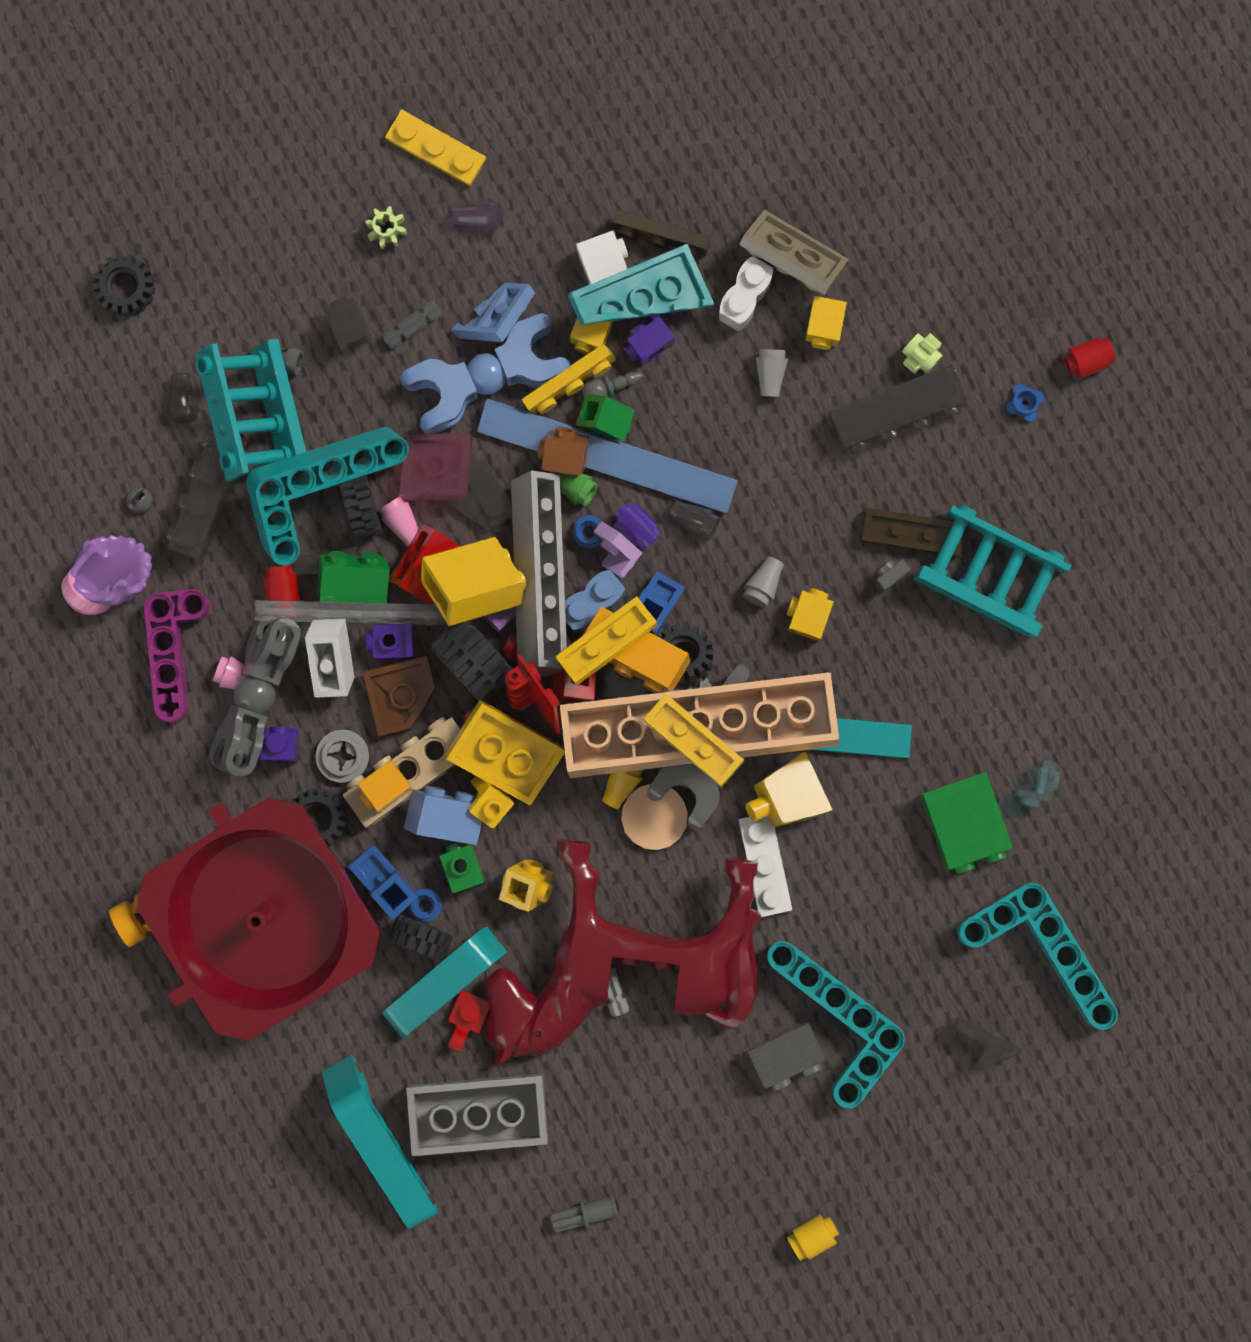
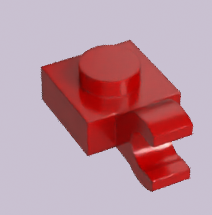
(468, 1015)

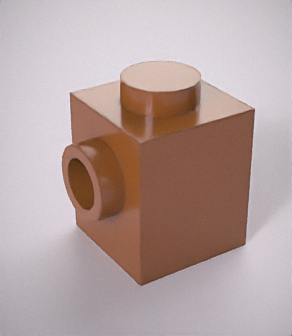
(564, 451)

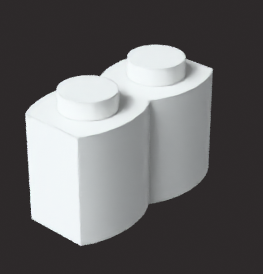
(740, 300)

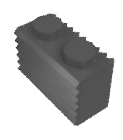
(787, 1056)

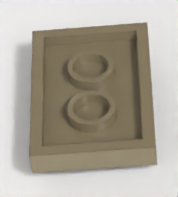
(793, 252)

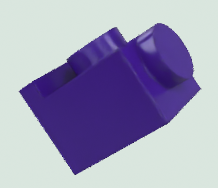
(648, 340)
(402, 649)
(280, 744)

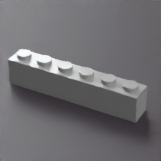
(540, 559)

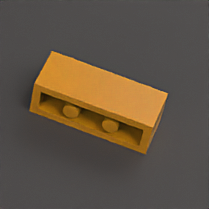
(648, 659)

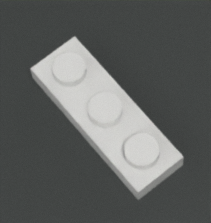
(770, 881)

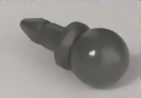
(606, 387)

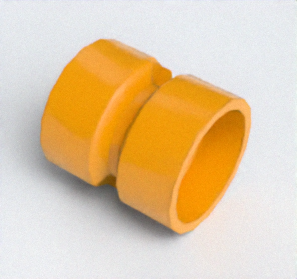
(129, 922)

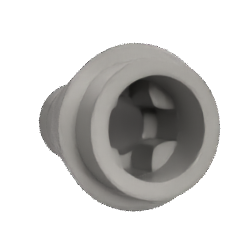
(771, 370)
(763, 584)

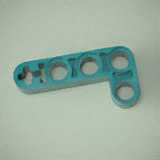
(444, 982)

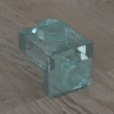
(1046, 781)

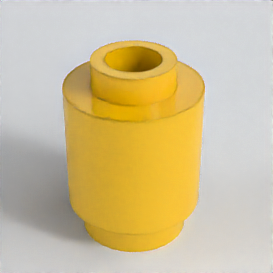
(813, 1237)

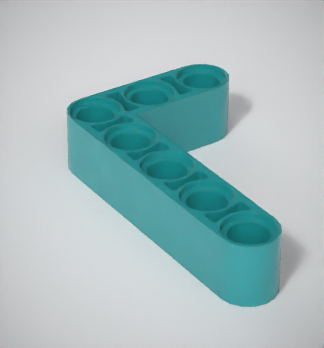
(313, 480)
(1050, 945)
(844, 1013)
(375, 1142)

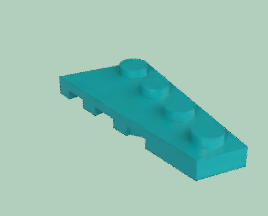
(647, 289)

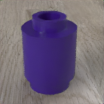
(636, 526)

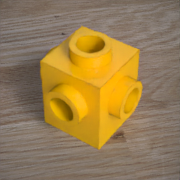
(526, 885)

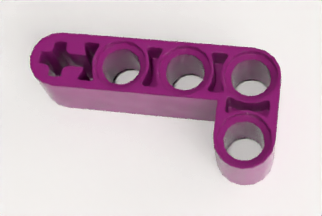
(174, 655)

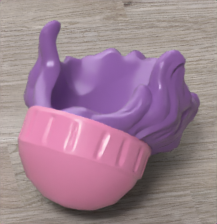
(106, 574)

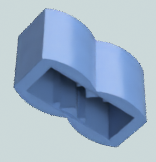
(582, 607)

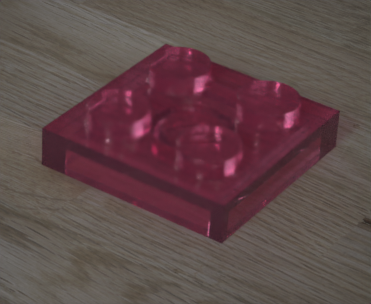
(436, 467)

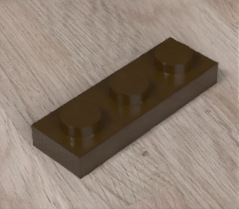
(658, 233)
(906, 531)

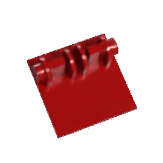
(524, 689)

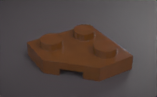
(399, 694)

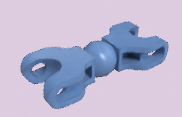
(484, 374)

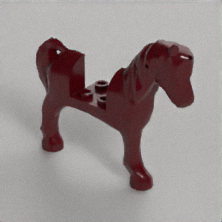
(710, 970)

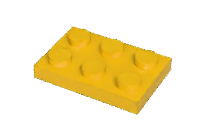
(505, 752)

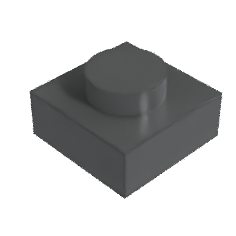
(890, 574)

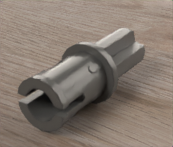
(584, 1214)

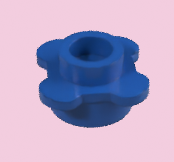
(1022, 393)

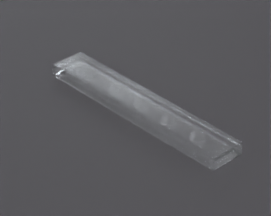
(353, 612)

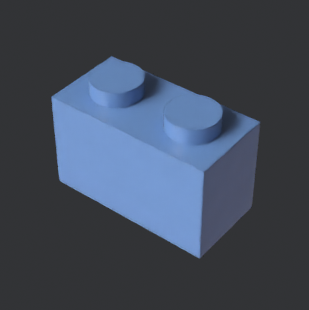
(442, 815)

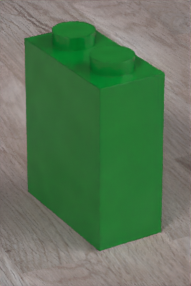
(967, 823)

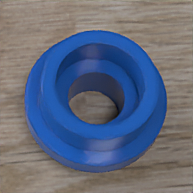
(578, 536)
(433, 912)

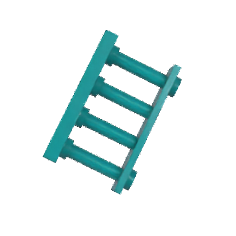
(272, 390)
(965, 589)

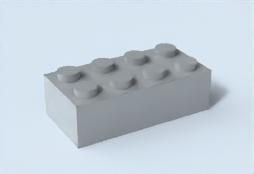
(477, 1114)

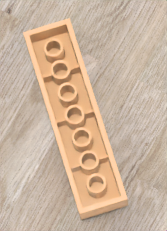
(745, 716)

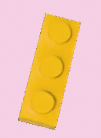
(435, 148)
(569, 380)
(606, 641)
(693, 740)

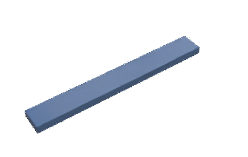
(614, 457)

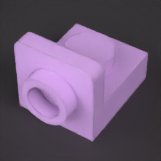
(621, 551)

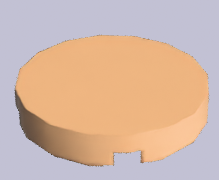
(654, 823)

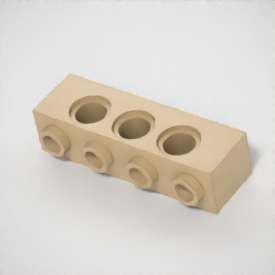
(427, 769)

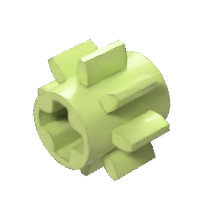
(391, 234)
(922, 353)

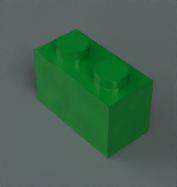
(352, 578)

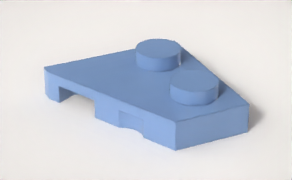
(497, 314)

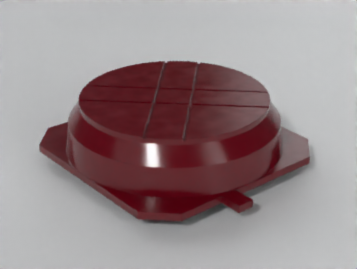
(257, 918)

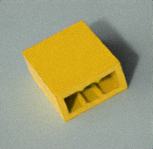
(472, 581)

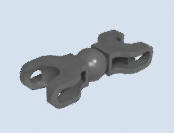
(254, 695)
(691, 777)

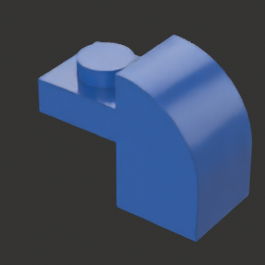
(660, 598)
(383, 881)

